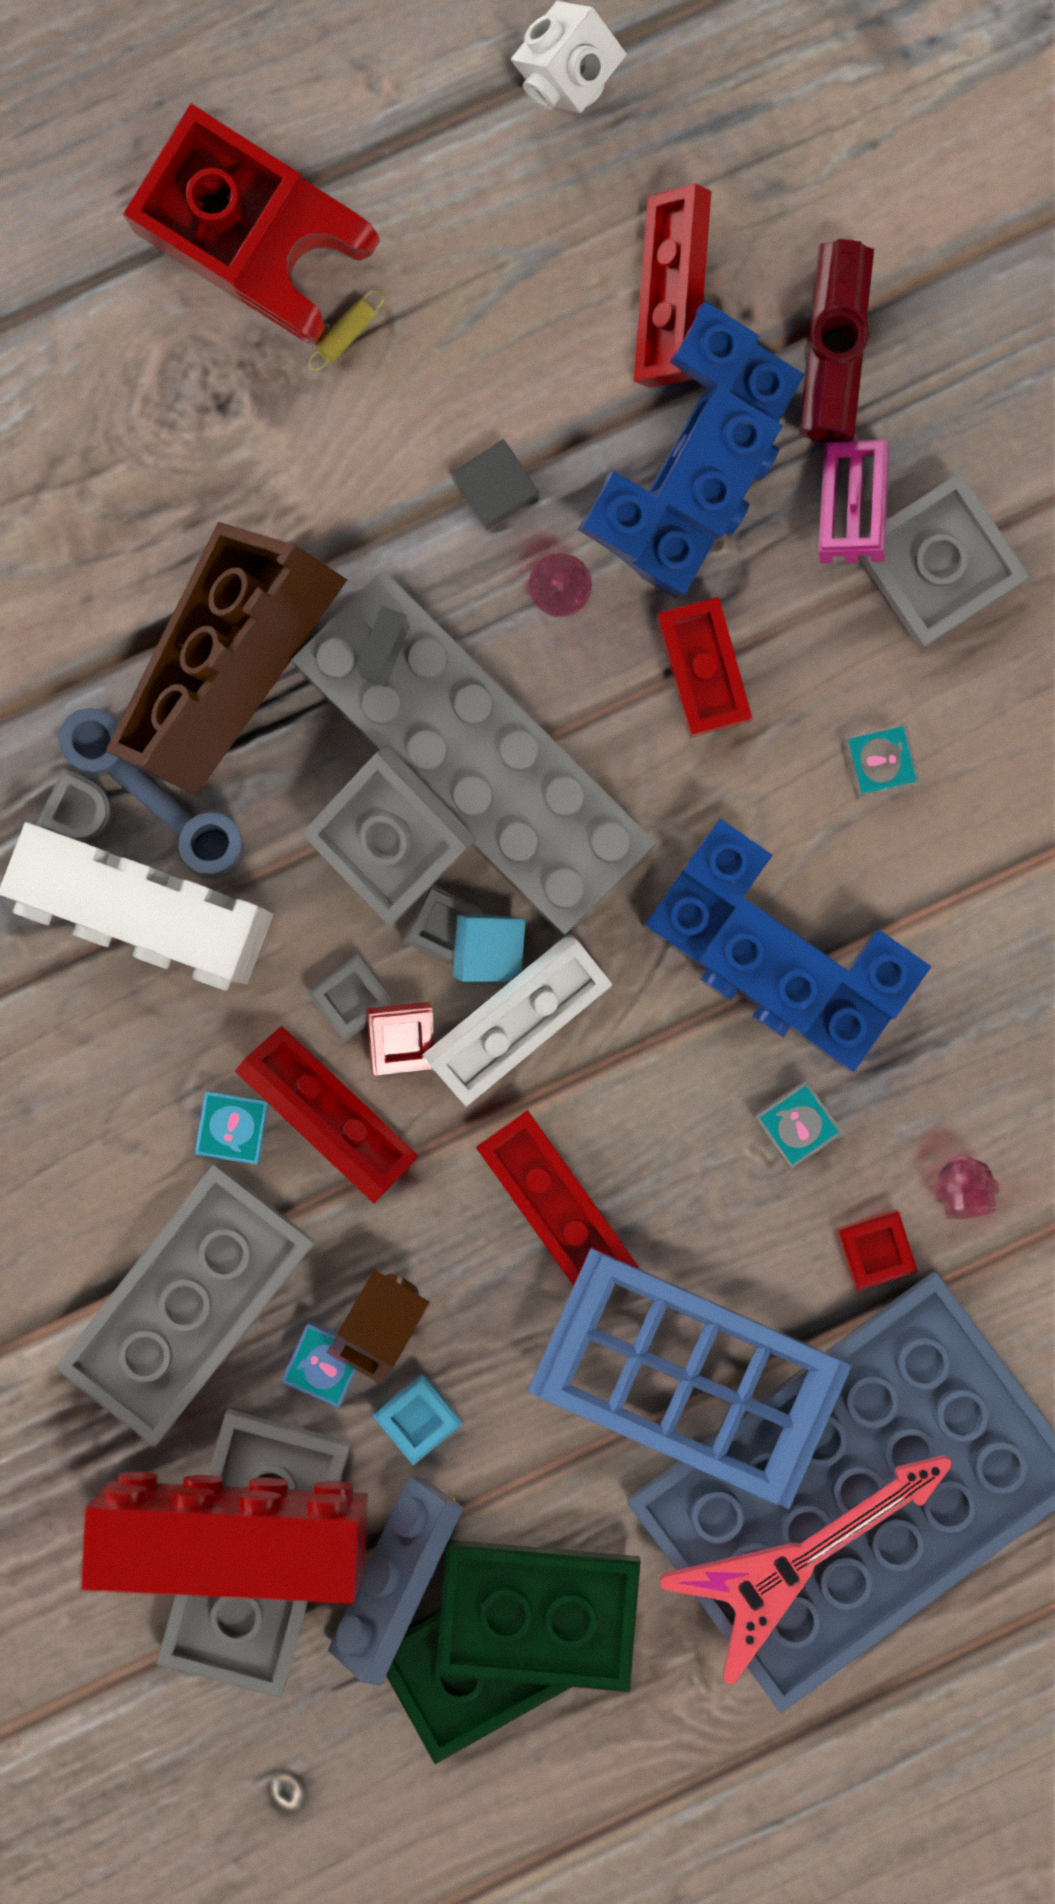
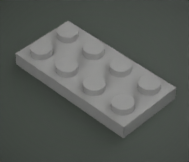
(185, 1304)
(246, 1638)

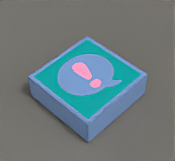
(315, 1370)

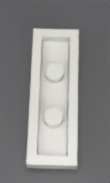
(517, 1019)

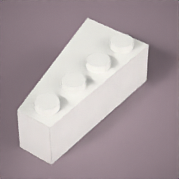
(136, 905)

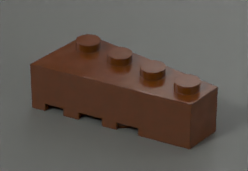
(222, 653)

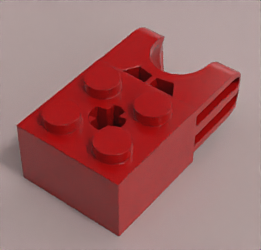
(261, 232)

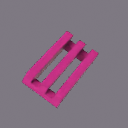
(853, 545)

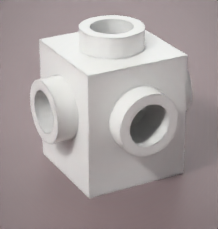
(567, 57)

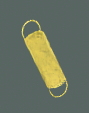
(346, 330)

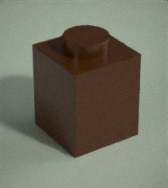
(379, 1325)

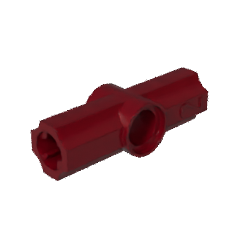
(839, 307)

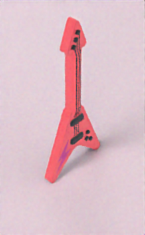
(768, 1580)

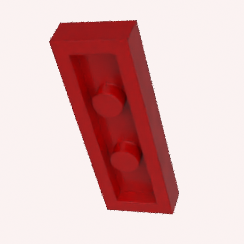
(671, 280)
(326, 1113)
(550, 1195)

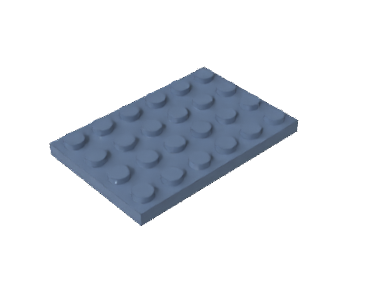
(914, 1392)

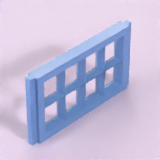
(800, 1428)

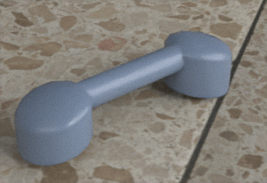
(207, 842)

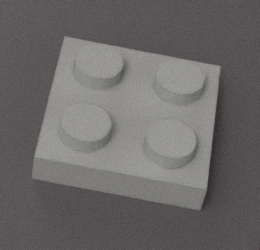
(943, 562)
(388, 835)

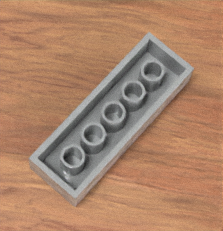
(480, 756)

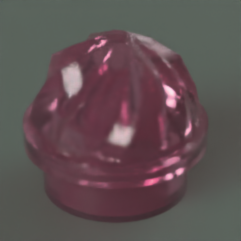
(560, 585)
(967, 1188)

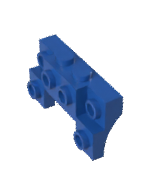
(712, 462)
(774, 967)

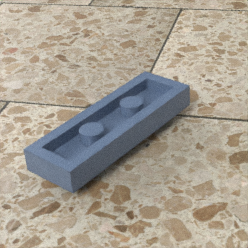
(395, 1580)

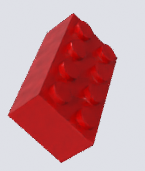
(225, 1539)

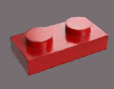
(704, 667)

